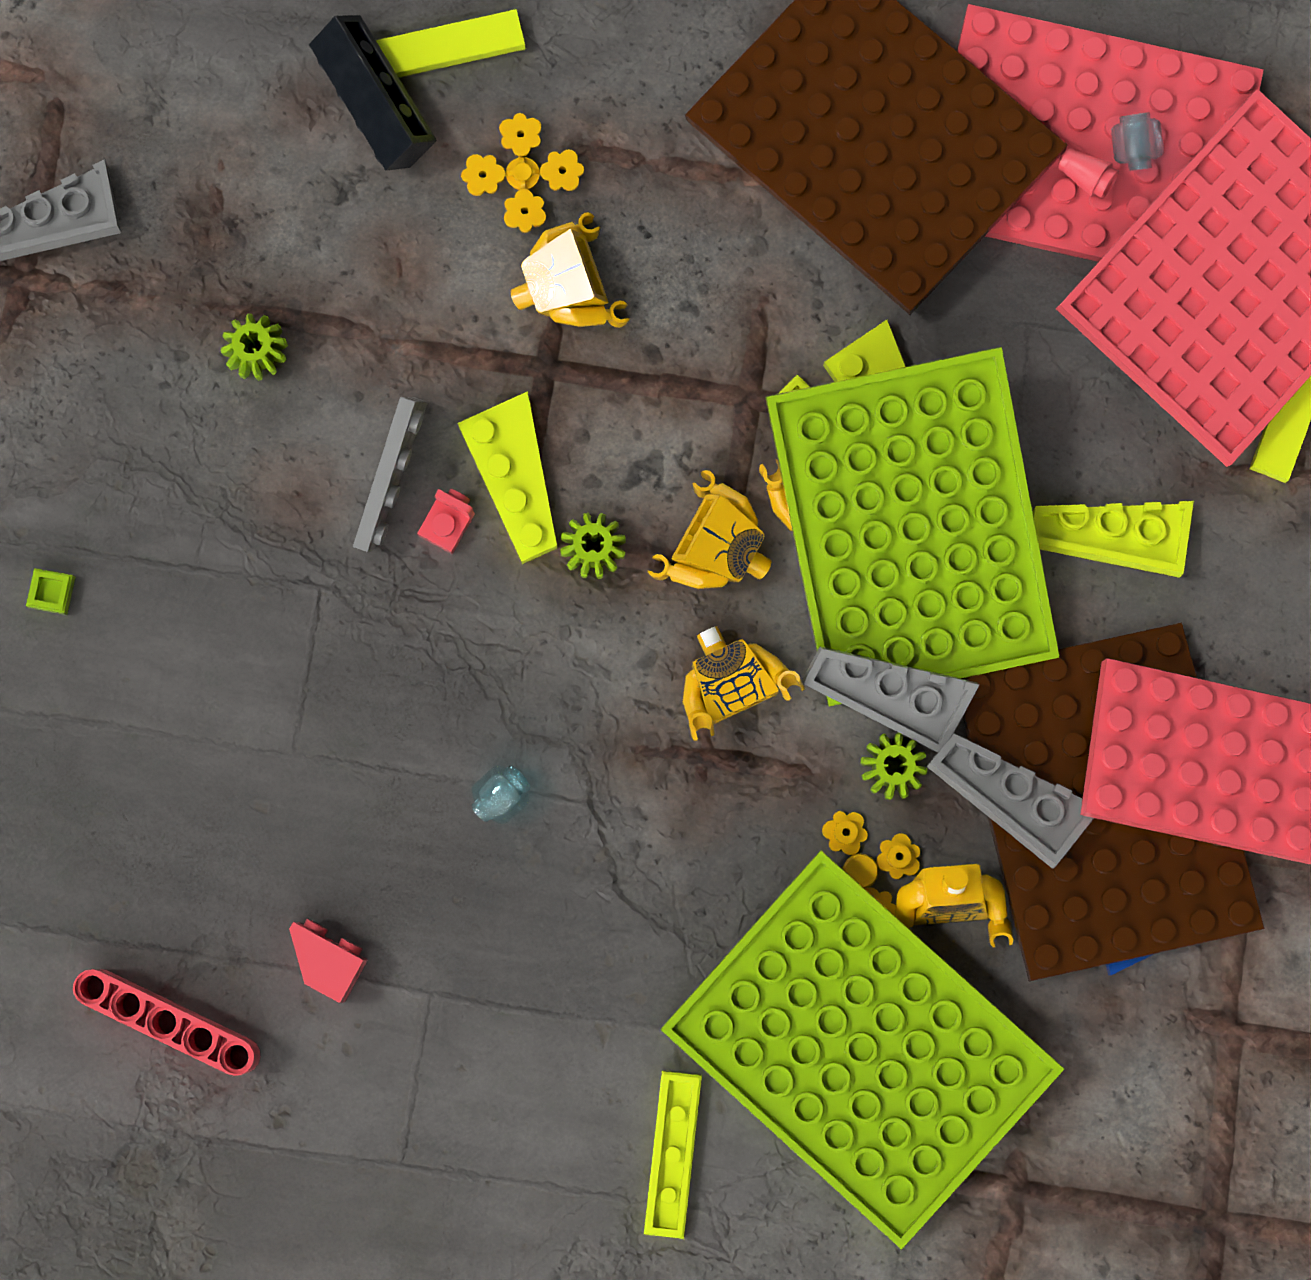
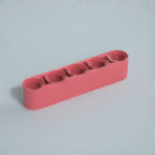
(147, 1021)

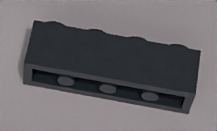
(372, 92)

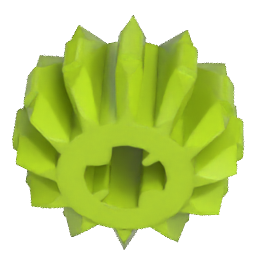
(259, 360)
(594, 532)
(891, 752)

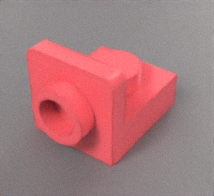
(447, 520)

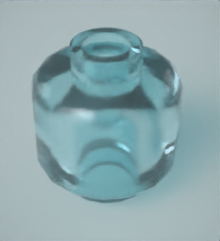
(1137, 141)
(500, 794)

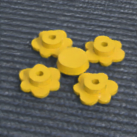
(522, 172)
(863, 867)

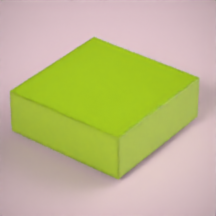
(50, 591)

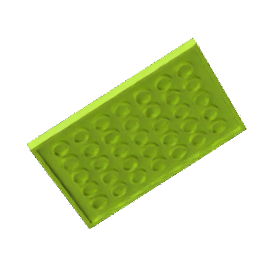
(916, 517)
(862, 1049)

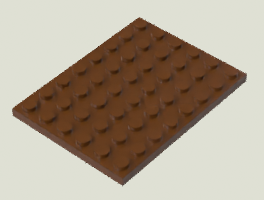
(877, 138)
(1118, 885)

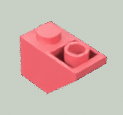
(325, 964)

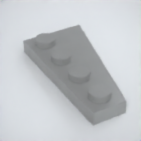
(65, 215)
(393, 462)
(898, 696)
(1024, 805)

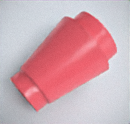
(1089, 172)

